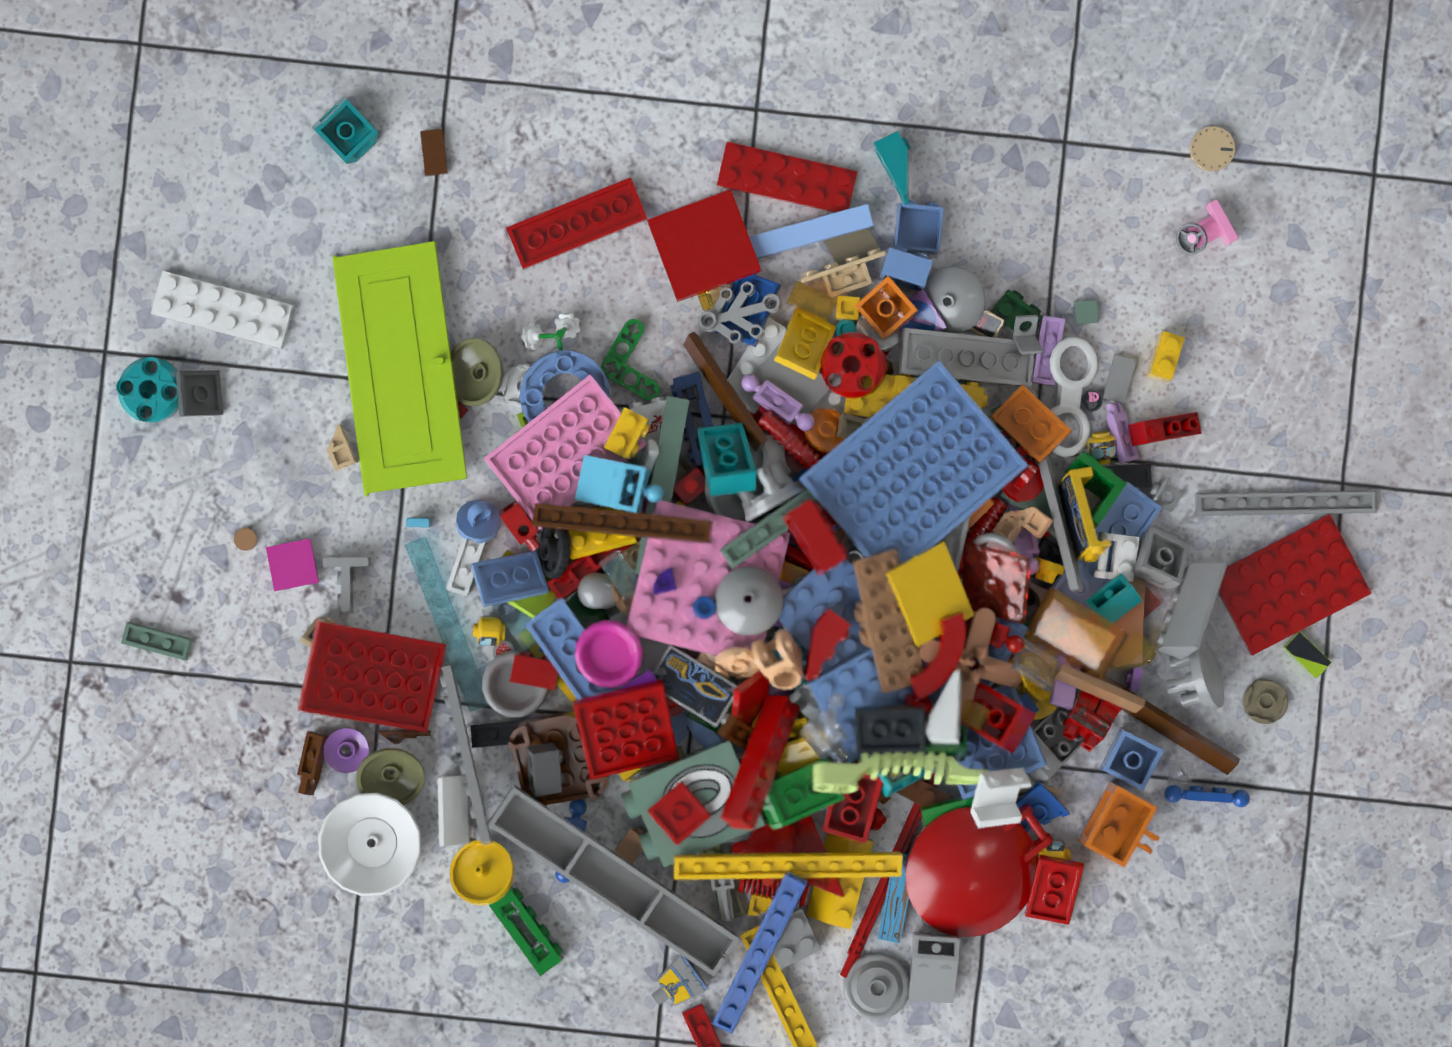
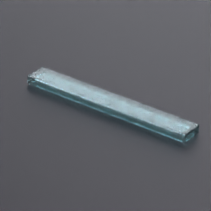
(447, 623)

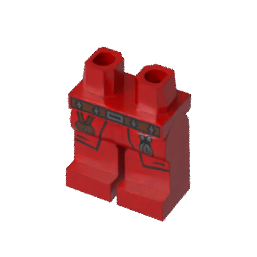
(1089, 724)

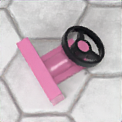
(1207, 230)

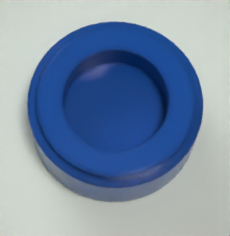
(704, 607)

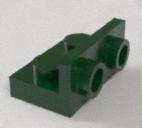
(1012, 305)

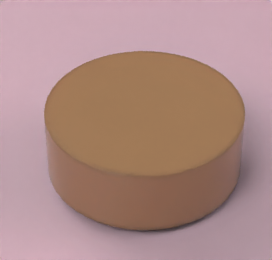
(245, 539)

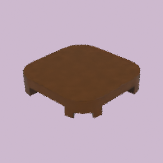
(565, 734)

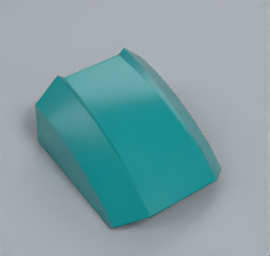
(346, 131)

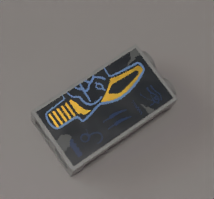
(695, 686)

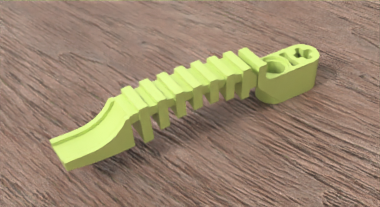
(844, 777)

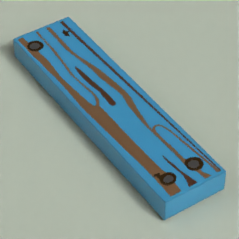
(894, 907)

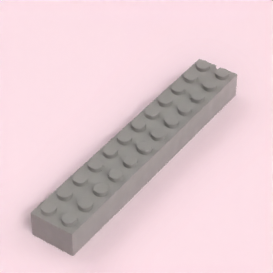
(613, 880)

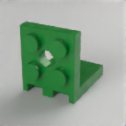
(1102, 484)

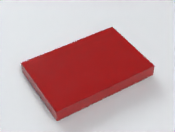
(749, 697)
(1054, 889)

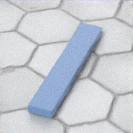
(812, 231)

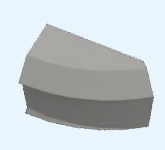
(1161, 558)

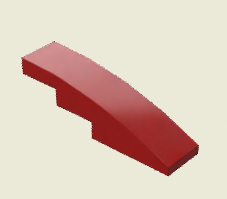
(576, 571)

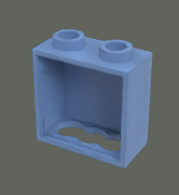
(919, 227)

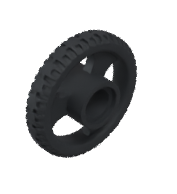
(554, 552)

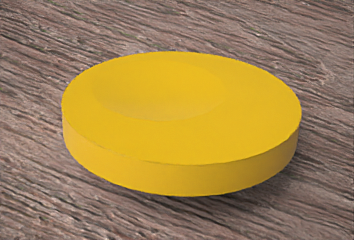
(482, 872)

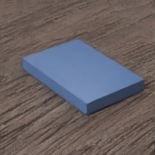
(509, 578)

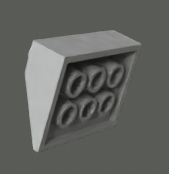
(1190, 609)

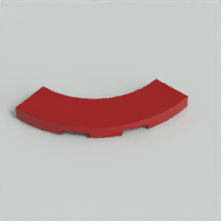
(946, 660)

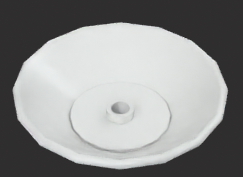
(346, 848)

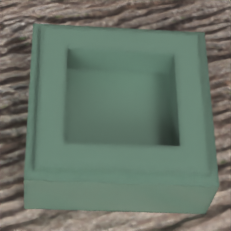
(1086, 312)

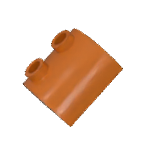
(887, 308)

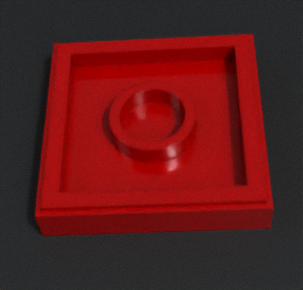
(679, 813)

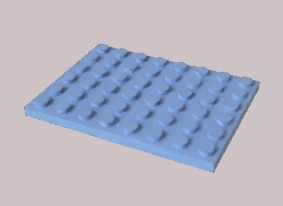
(914, 469)

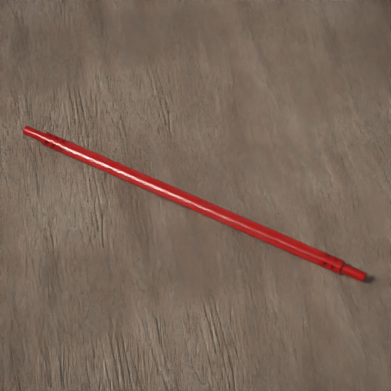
(879, 895)

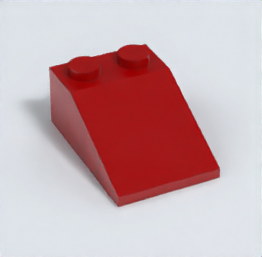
(1006, 720)

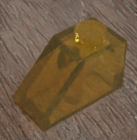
(1131, 650)

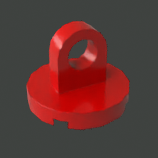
(1026, 484)

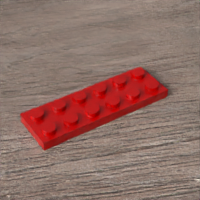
(786, 178)
(576, 223)

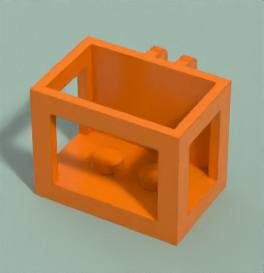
(1118, 825)

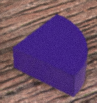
(664, 582)

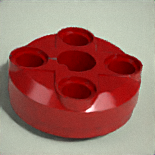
(853, 365)

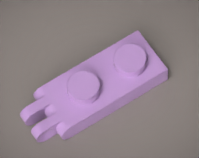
(1118, 427)

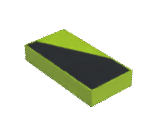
(1307, 654)

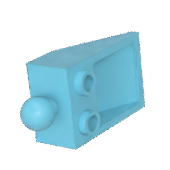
(613, 484)

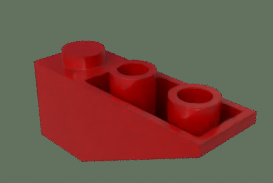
(1164, 429)
(824, 637)

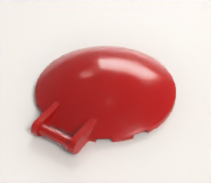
(972, 876)

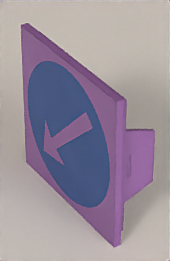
(927, 316)

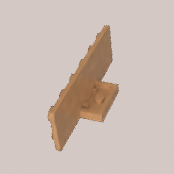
(883, 622)

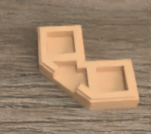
(1030, 518)

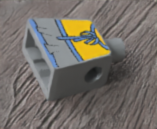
(679, 982)

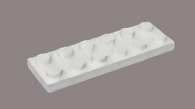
(222, 309)

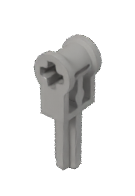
(723, 890)

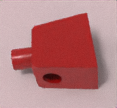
(690, 486)
(514, 517)

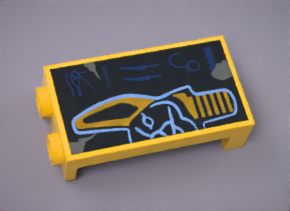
(1079, 517)

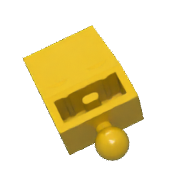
(797, 751)

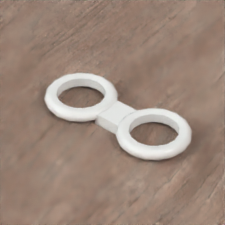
(1070, 391)

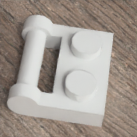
(1123, 557)

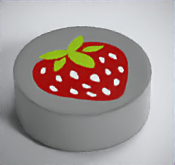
(503, 647)

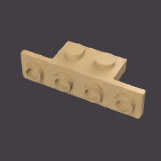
(846, 276)

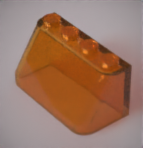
(1076, 634)

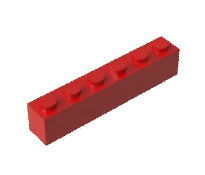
(760, 762)

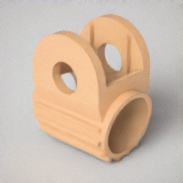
(781, 673)

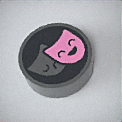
(1091, 400)

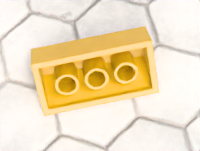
(830, 907)

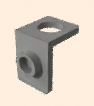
(1026, 339)
(1158, 489)

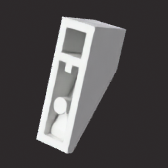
(946, 715)

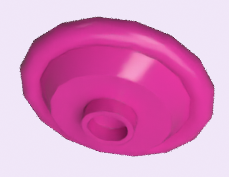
(608, 654)

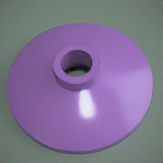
(333, 750)

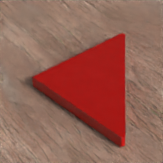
(809, 841)

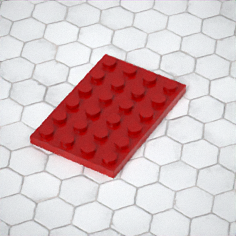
(1291, 584)
(371, 676)

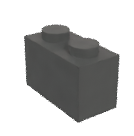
(544, 769)

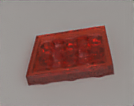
(996, 581)

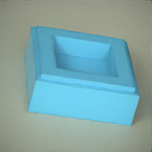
(418, 522)

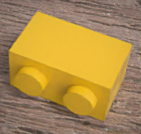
(1165, 356)

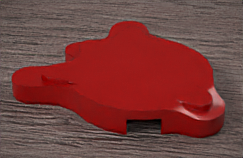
(767, 841)

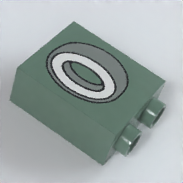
(709, 777)

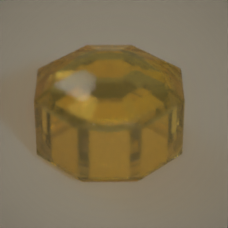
(706, 301)

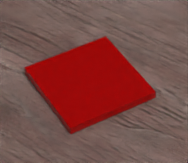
(704, 245)
(625, 729)

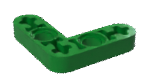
(620, 360)

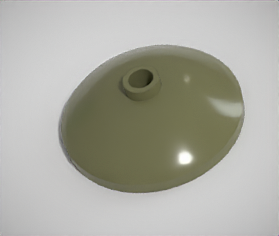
(468, 362)
(401, 783)

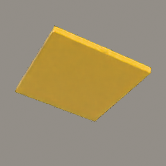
(928, 591)

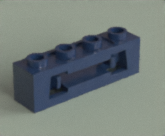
(687, 383)

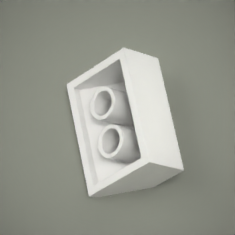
(454, 811)

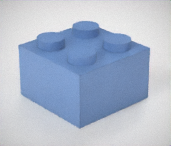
(906, 268)
(1131, 759)

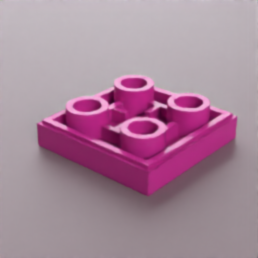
(292, 564)

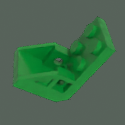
(794, 797)

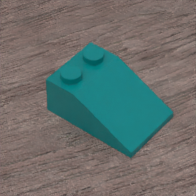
(727, 459)

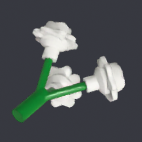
(565, 327)

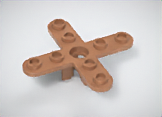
(976, 646)

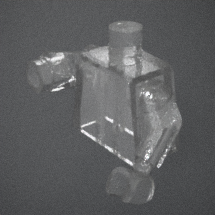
(825, 733)

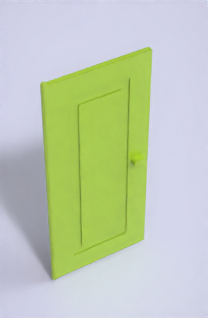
(399, 367)

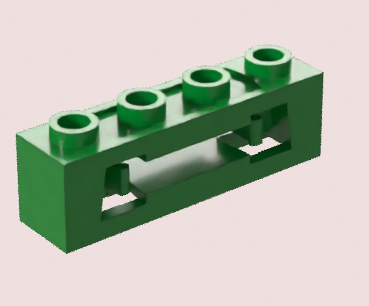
(541, 933)

